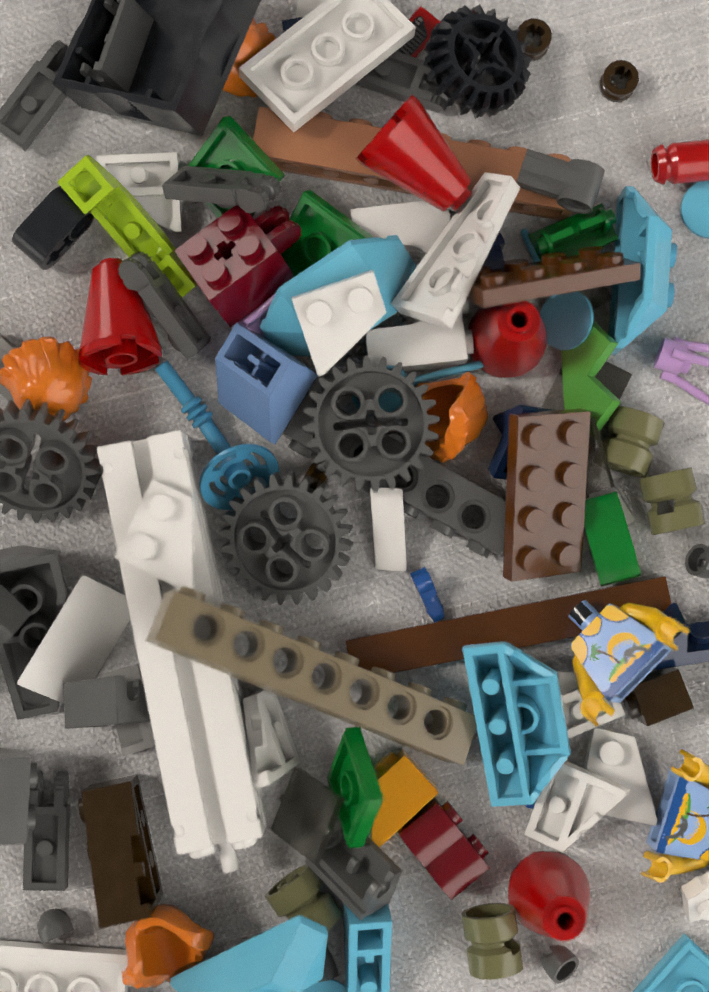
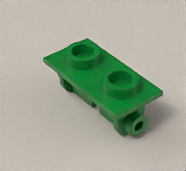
(576, 232)

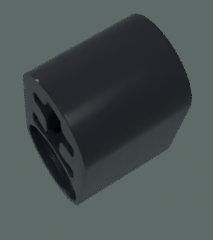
(51, 229)

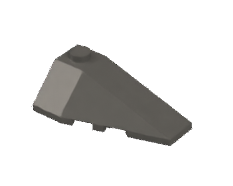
(39, 585)

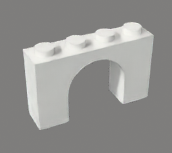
(419, 344)

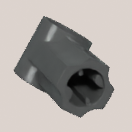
(570, 183)

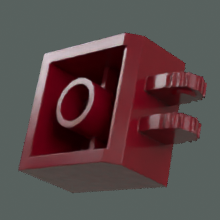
(240, 259)

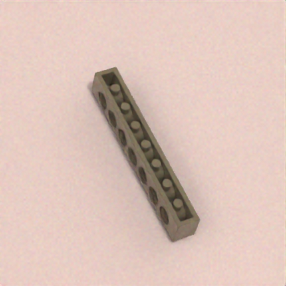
(173, 630)

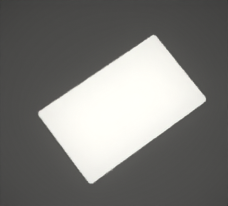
(77, 639)

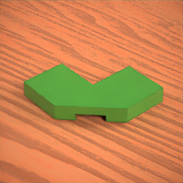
(579, 370)

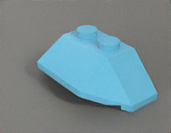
(647, 240)
(384, 256)
(516, 721)
(275, 961)

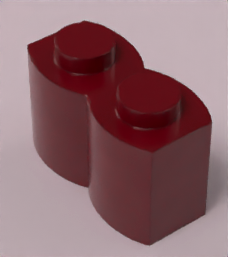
(444, 848)

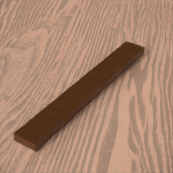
(517, 625)

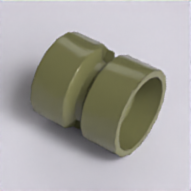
(630, 441)
(667, 486)
(300, 895)
(493, 949)

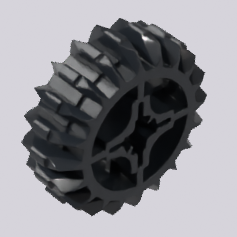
(455, 52)

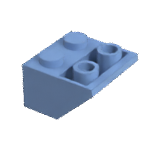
(260, 382)

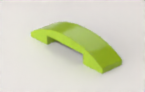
(124, 218)

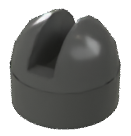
(694, 559)
(53, 925)
(560, 963)

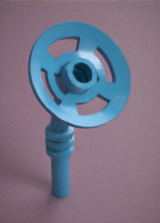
(233, 465)

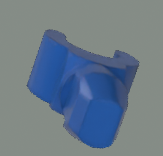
(428, 594)

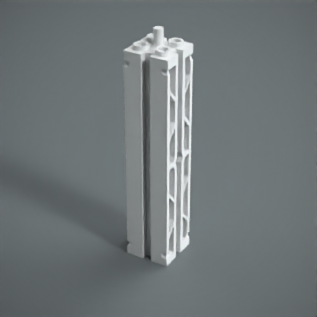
(191, 707)

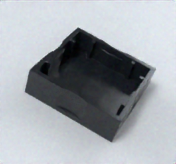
(180, 66)

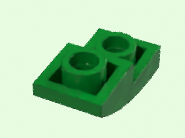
(609, 540)

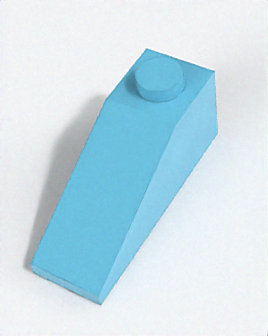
(367, 950)

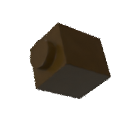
(658, 697)

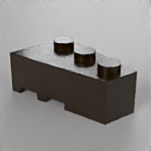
(120, 851)

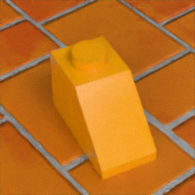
(404, 792)

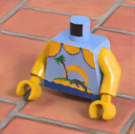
(617, 651)
(681, 822)

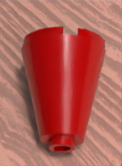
(417, 158)
(116, 326)
(508, 339)
(550, 895)

